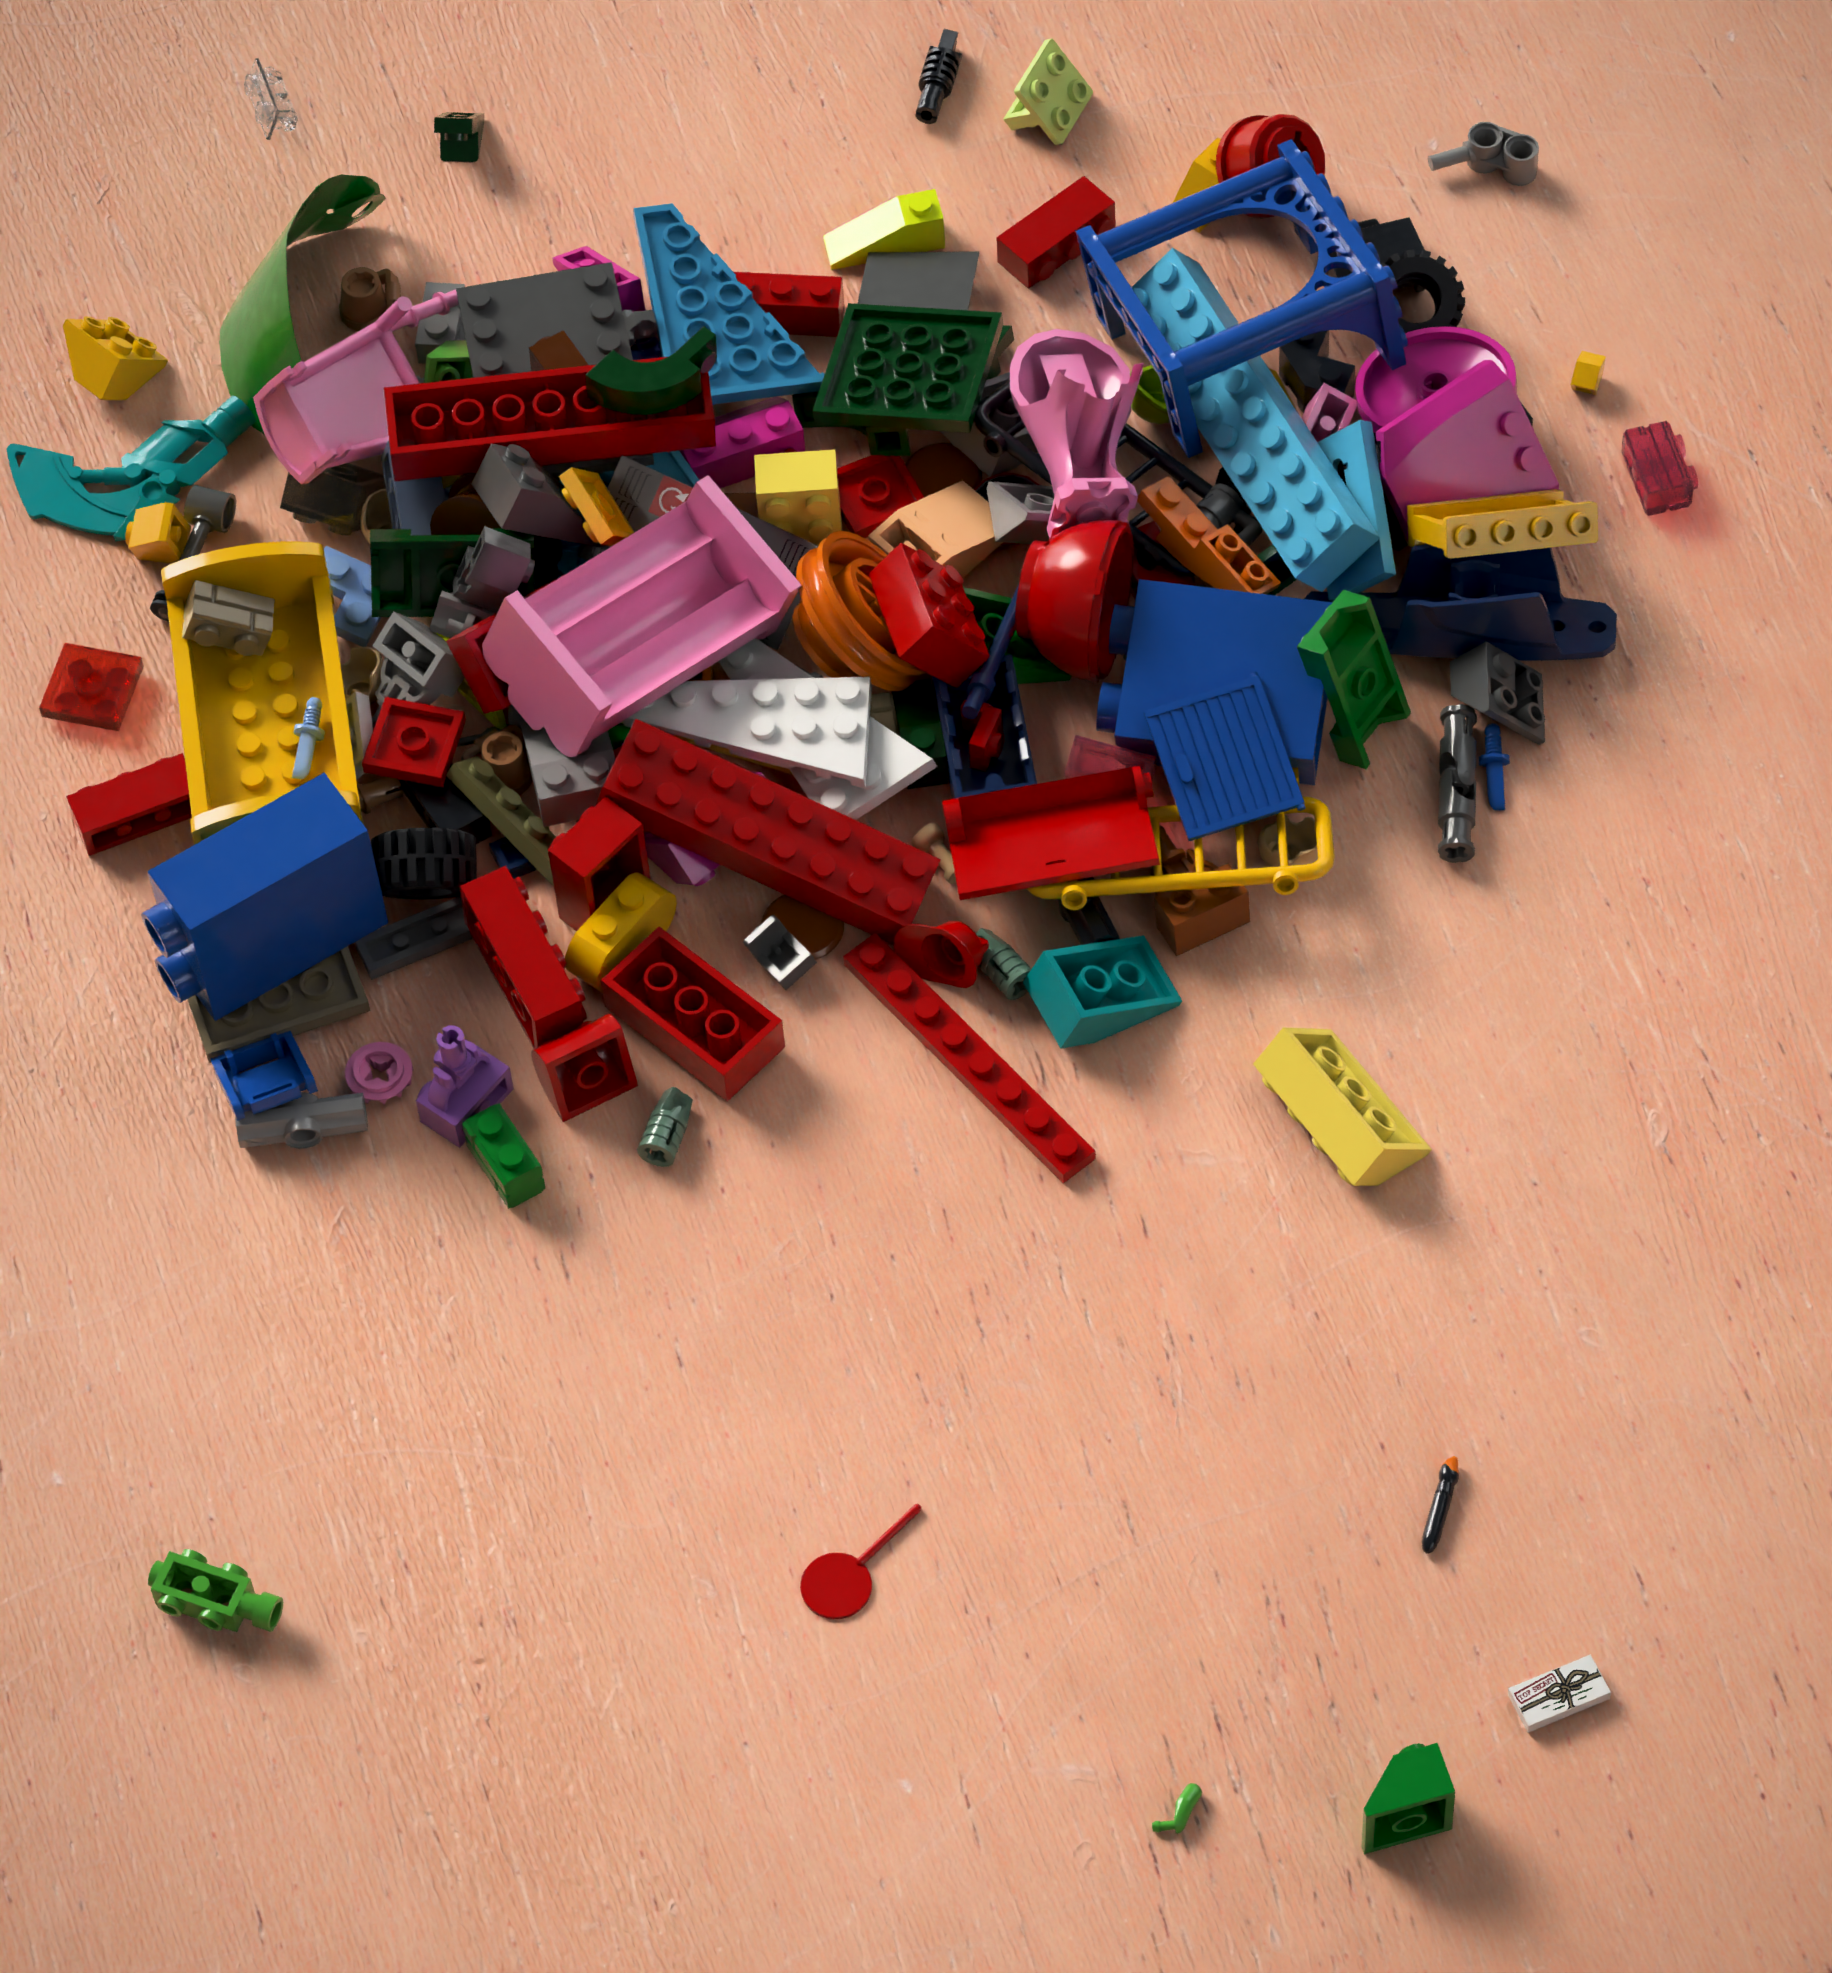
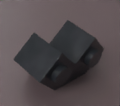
(1306, 368)

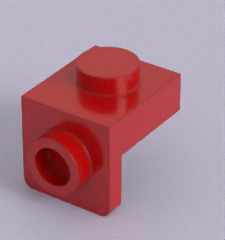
(987, 735)

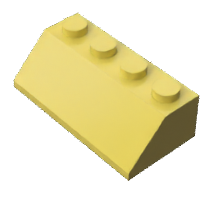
(1340, 1105)

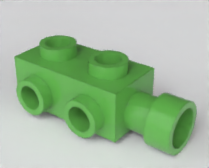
(210, 1590)

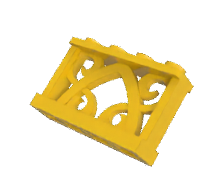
(1502, 523)

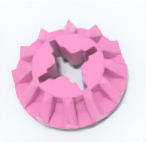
(380, 1056)

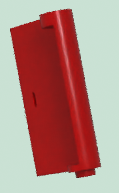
(1051, 832)

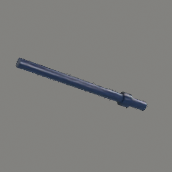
(983, 683)

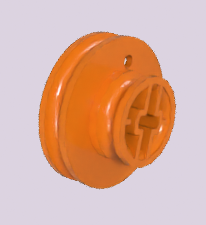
(841, 616)

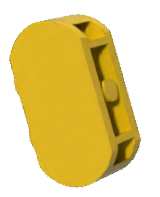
(619, 927)

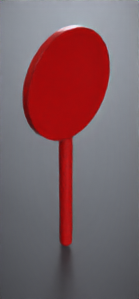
(840, 1583)

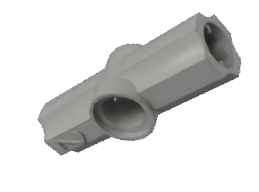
(304, 1121)

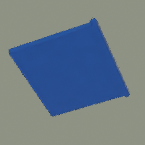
(1224, 758)

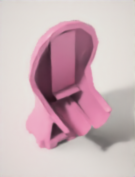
(1075, 405)

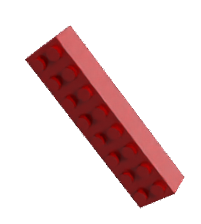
(451, 423)
(768, 832)

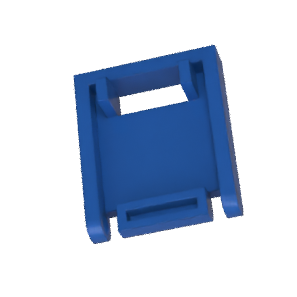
(267, 1084)

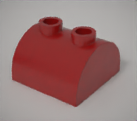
(585, 1067)

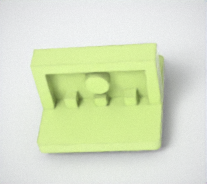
(1049, 94)

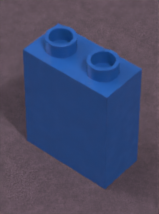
(1204, 638)
(264, 899)

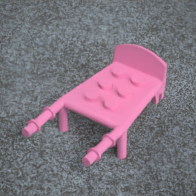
(335, 402)

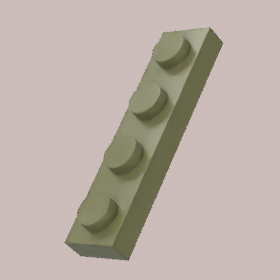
(505, 811)

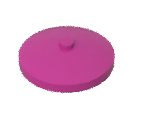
(1432, 361)

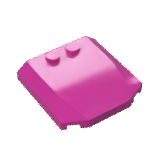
(1462, 445)

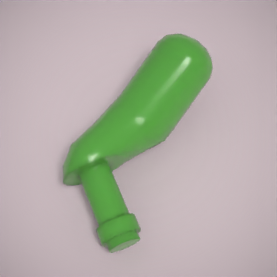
(1183, 1809)

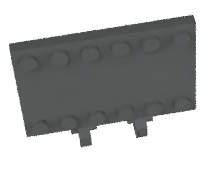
(515, 313)

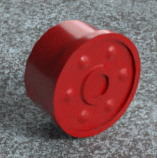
(1255, 142)

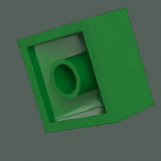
(1409, 1800)

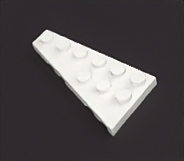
(774, 721)

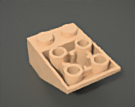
(947, 525)

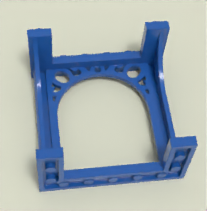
(1277, 188)

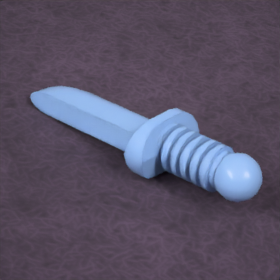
(308, 735)

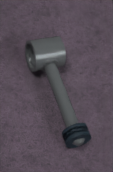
(208, 512)

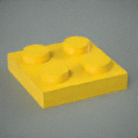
(602, 514)

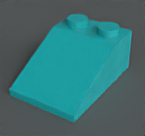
(1099, 989)

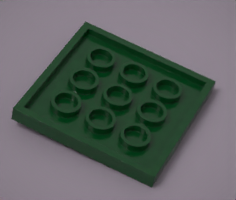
(908, 368)

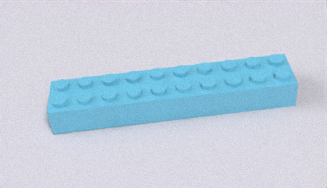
(1259, 434)

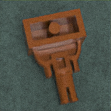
(1196, 915)

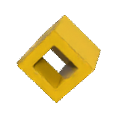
(1588, 372)

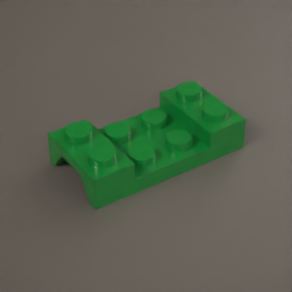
(1356, 672)

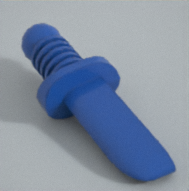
(1494, 763)

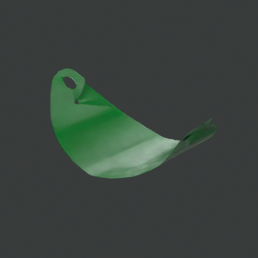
(258, 329)

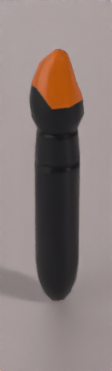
(1440, 1505)

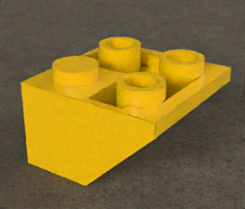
(110, 357)

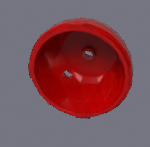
(1071, 593)

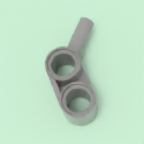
(1494, 148)

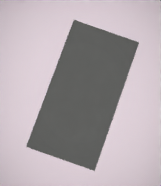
(919, 279)

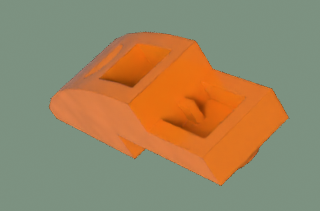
(1208, 552)

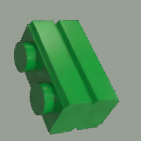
(503, 1155)

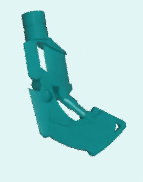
(55, 488)

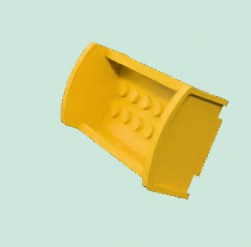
(244, 708)

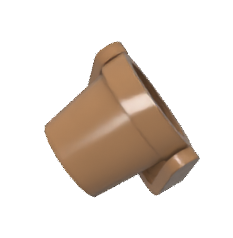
(364, 296)
(506, 755)

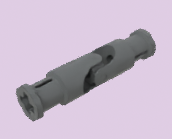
(1457, 783)

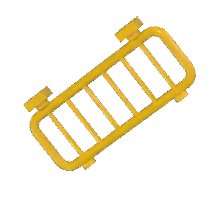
(1284, 877)

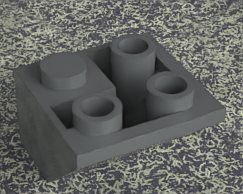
(1500, 689)

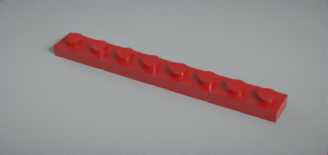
(969, 1058)

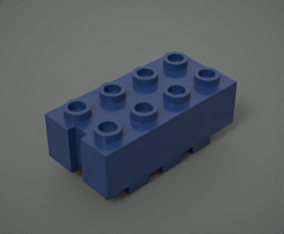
(1015, 763)

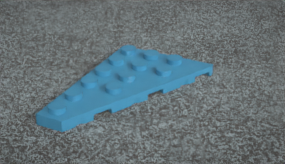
(698, 289)

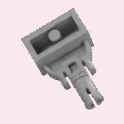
(415, 663)

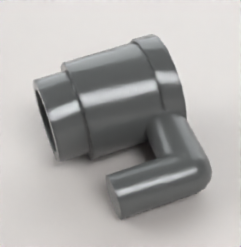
(1224, 506)

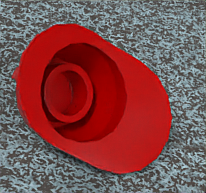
(942, 952)

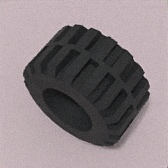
(1437, 280)
(424, 862)

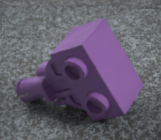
(461, 1086)

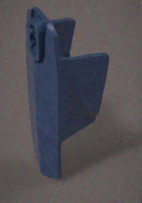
(1494, 598)

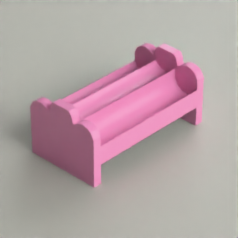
(638, 619)

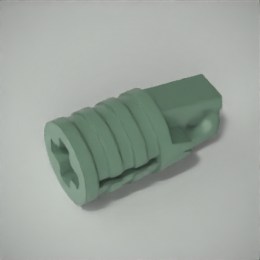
(1003, 966)
(665, 1128)

